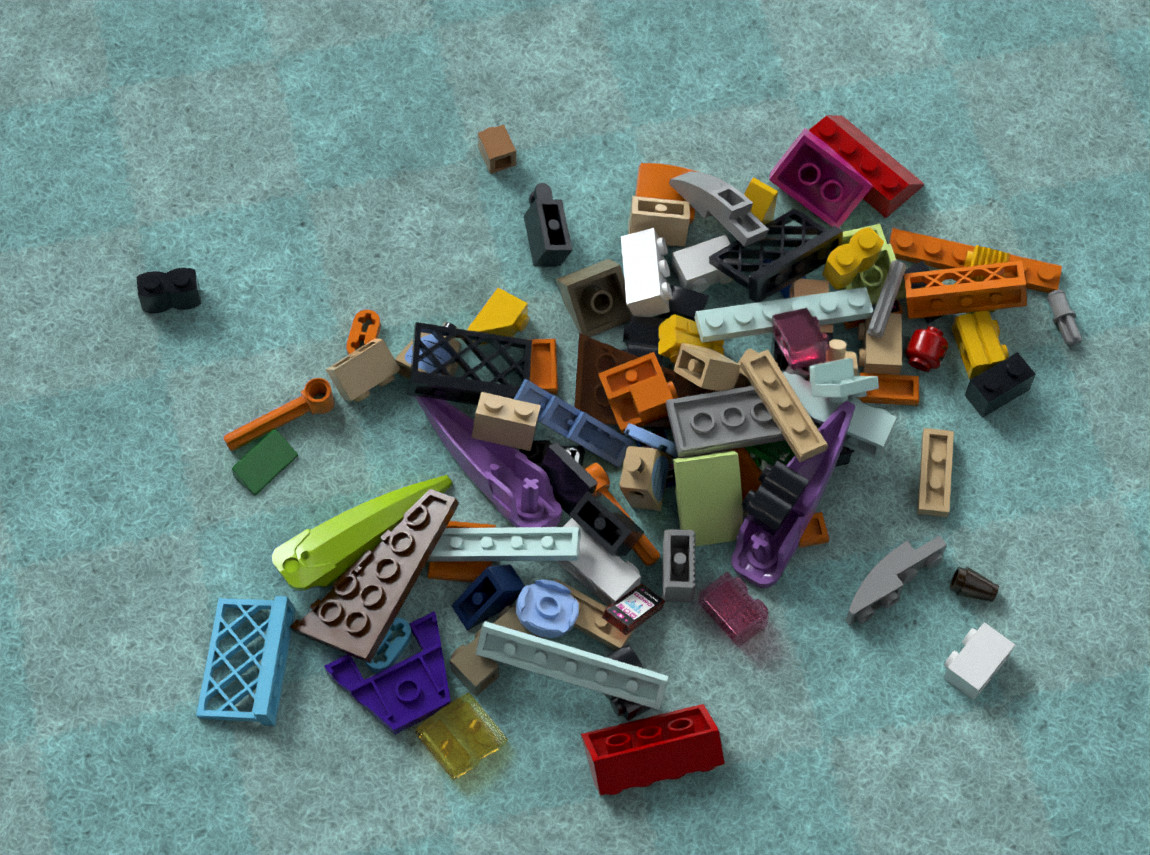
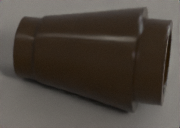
(973, 585)

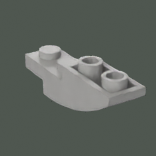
(723, 201)
(887, 578)

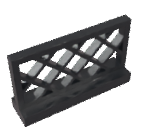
(789, 265)
(460, 388)

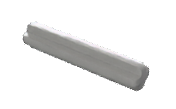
(886, 299)

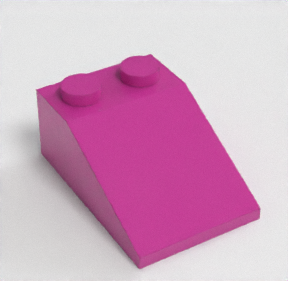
(820, 179)

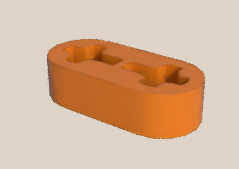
(356, 333)

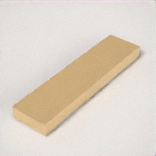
(784, 405)

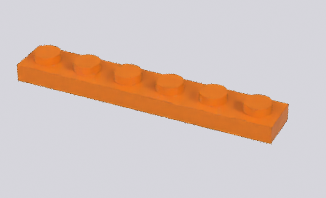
(950, 254)

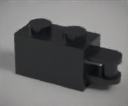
(547, 228)

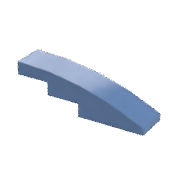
(575, 424)

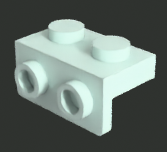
(837, 381)

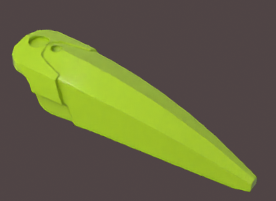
(331, 548)

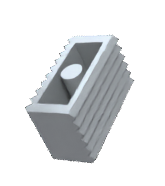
(679, 565)

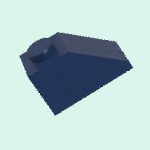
(488, 595)

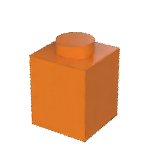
(651, 396)

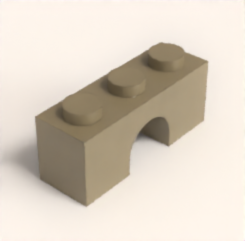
(478, 671)

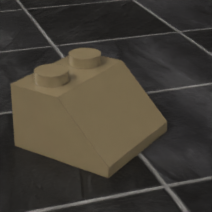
(596, 297)

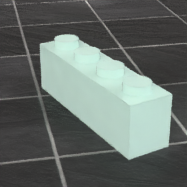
(869, 425)

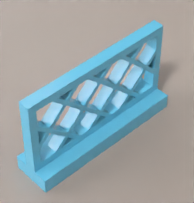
(272, 666)

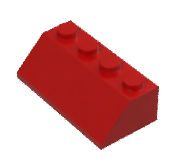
(889, 178)
(653, 749)

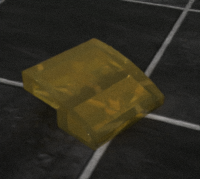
(460, 735)

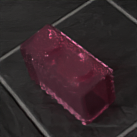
(800, 338)
(734, 608)

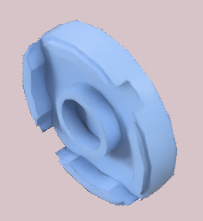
(651, 439)
(547, 609)

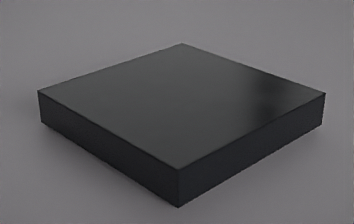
(567, 477)

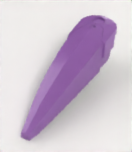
(500, 471)
(764, 557)

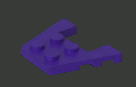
(405, 690)

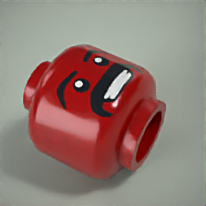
(926, 349)

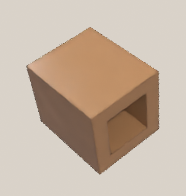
(496, 148)

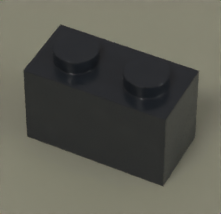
(1000, 384)
(606, 523)

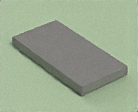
(720, 422)

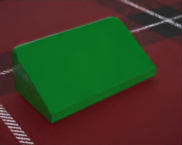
(264, 462)

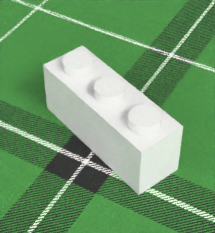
(646, 273)
(600, 571)

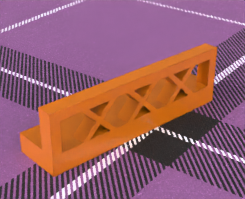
(965, 294)

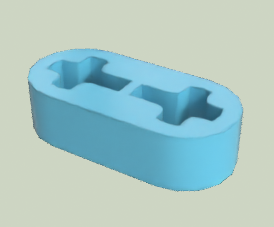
(394, 649)

